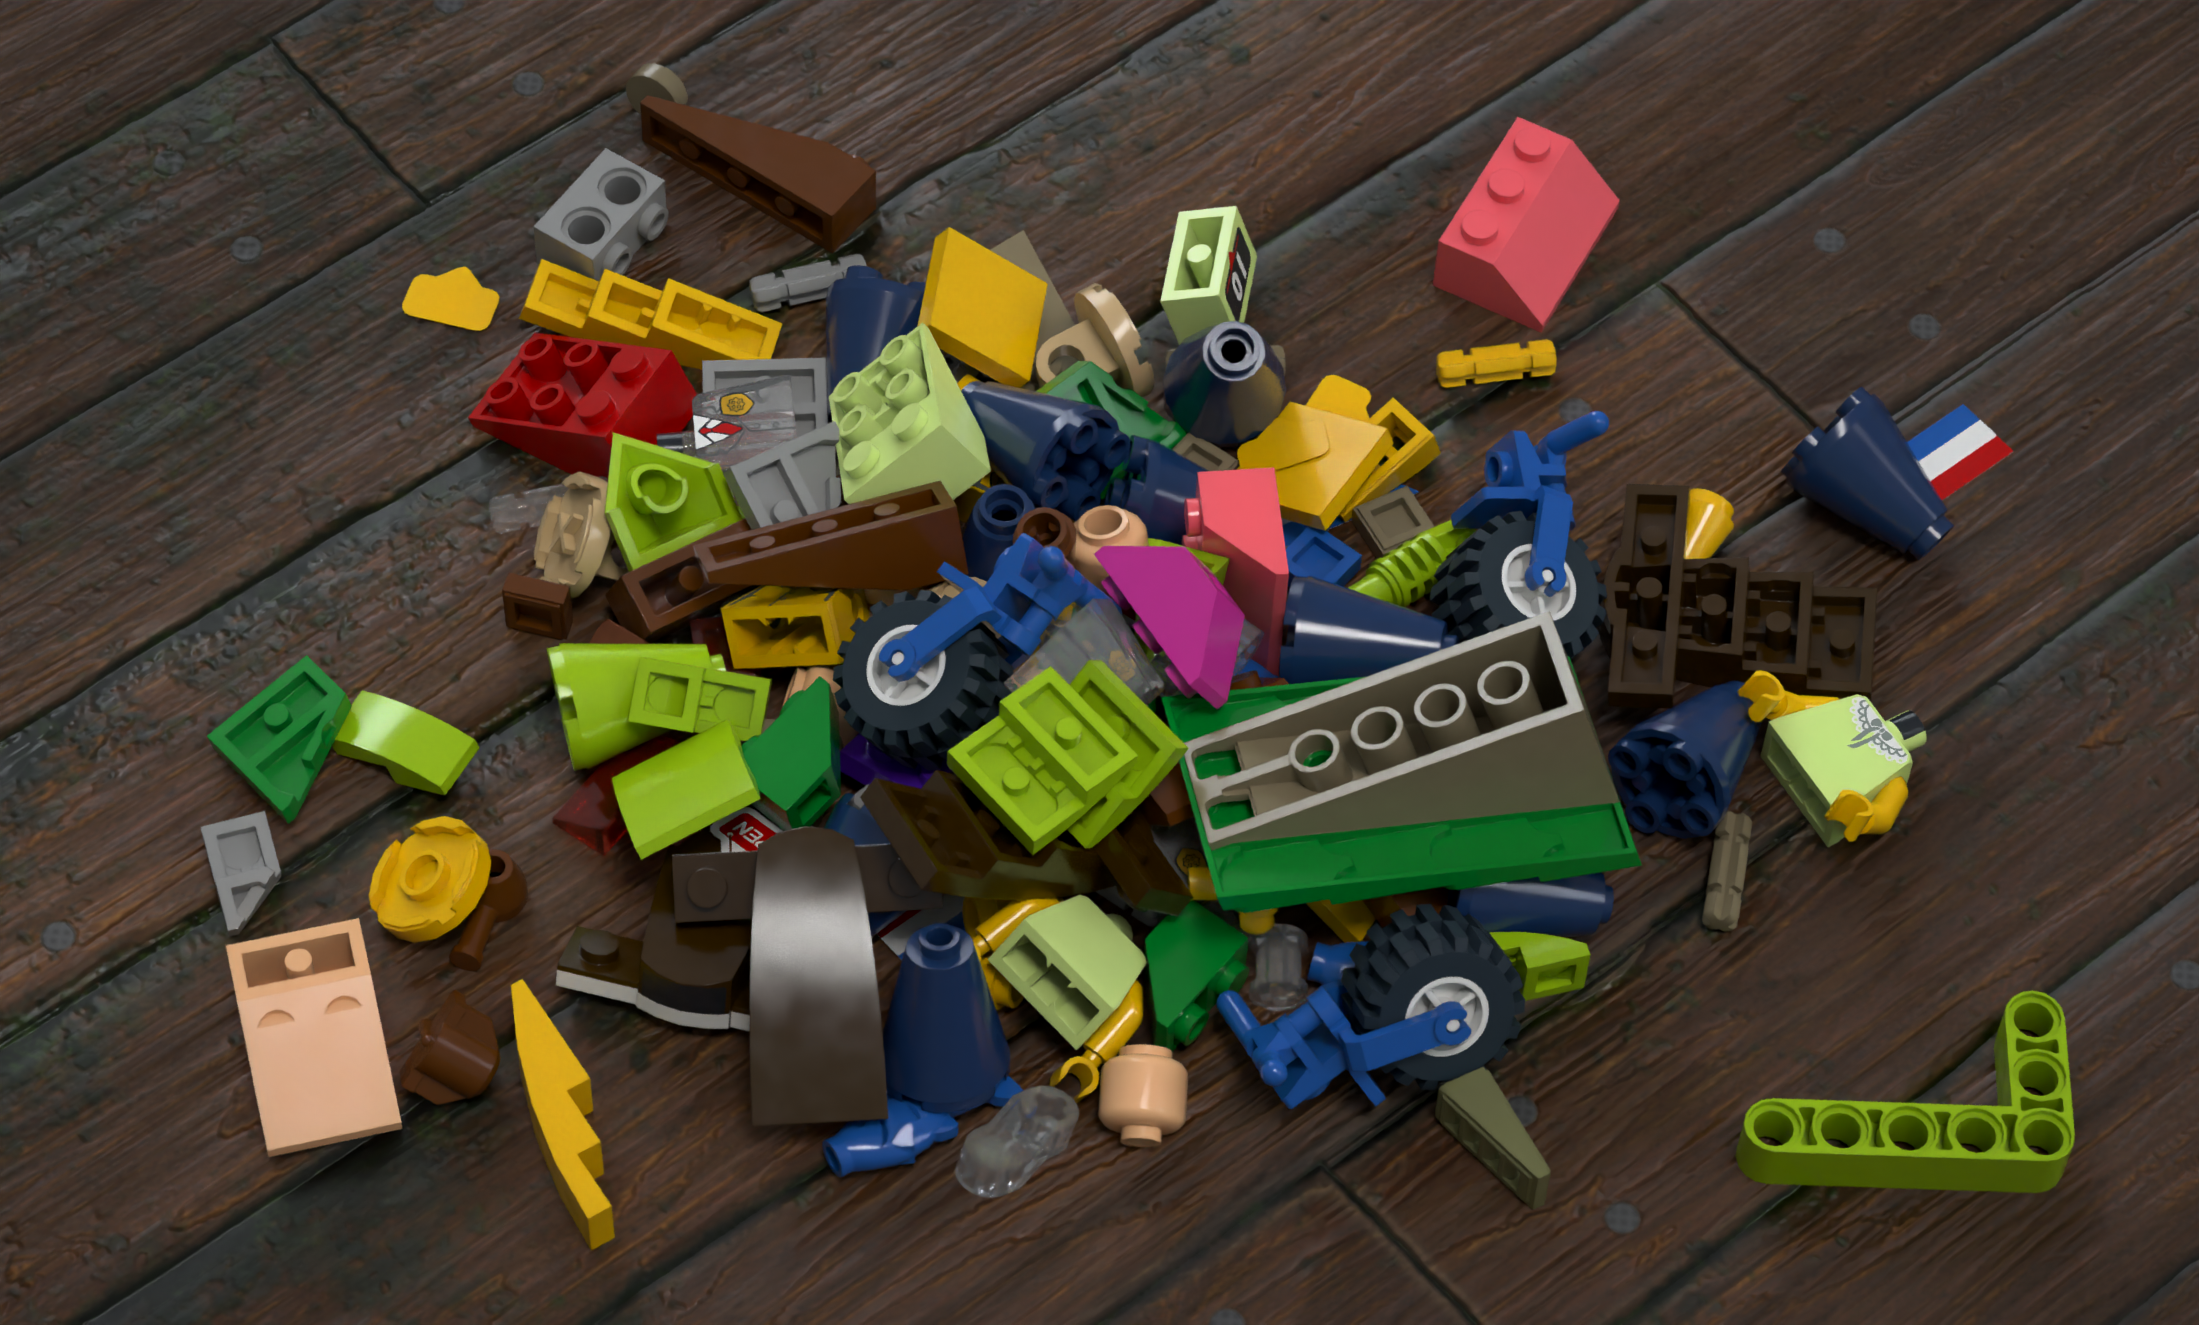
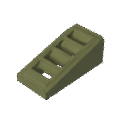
(1489, 1128)

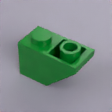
(798, 759)
(1187, 969)

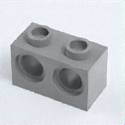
(603, 218)

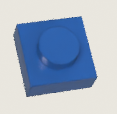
(1323, 557)

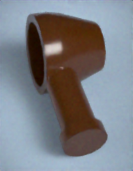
(500, 901)

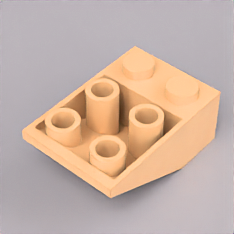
(314, 1037)

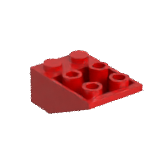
(572, 393)

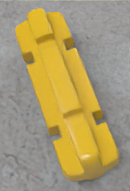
(1496, 363)

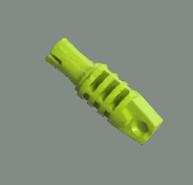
(1410, 569)

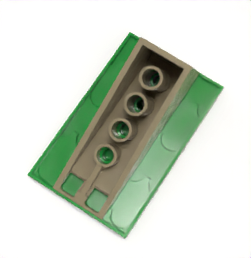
(1404, 778)

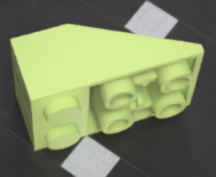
(906, 424)

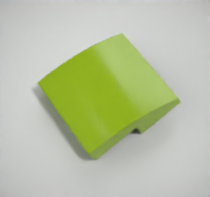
(1142, 731)
(1042, 760)
(685, 789)

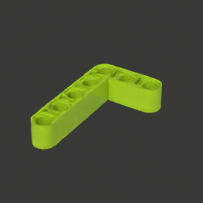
(1933, 1129)

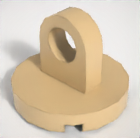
(1103, 337)
(576, 536)

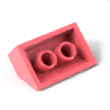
(1525, 227)
(1241, 519)

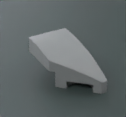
(241, 866)

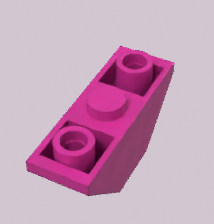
(1179, 612)

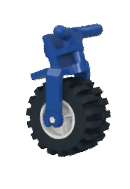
(1522, 549)
(929, 666)
(1424, 999)

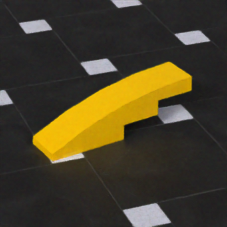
(633, 313)
(557, 1102)

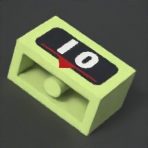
(1208, 271)

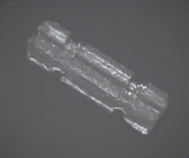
(508, 512)

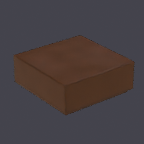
(537, 606)

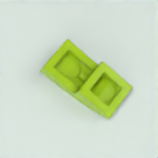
(698, 698)
(409, 742)
(1545, 962)

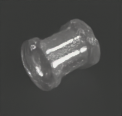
(1278, 968)

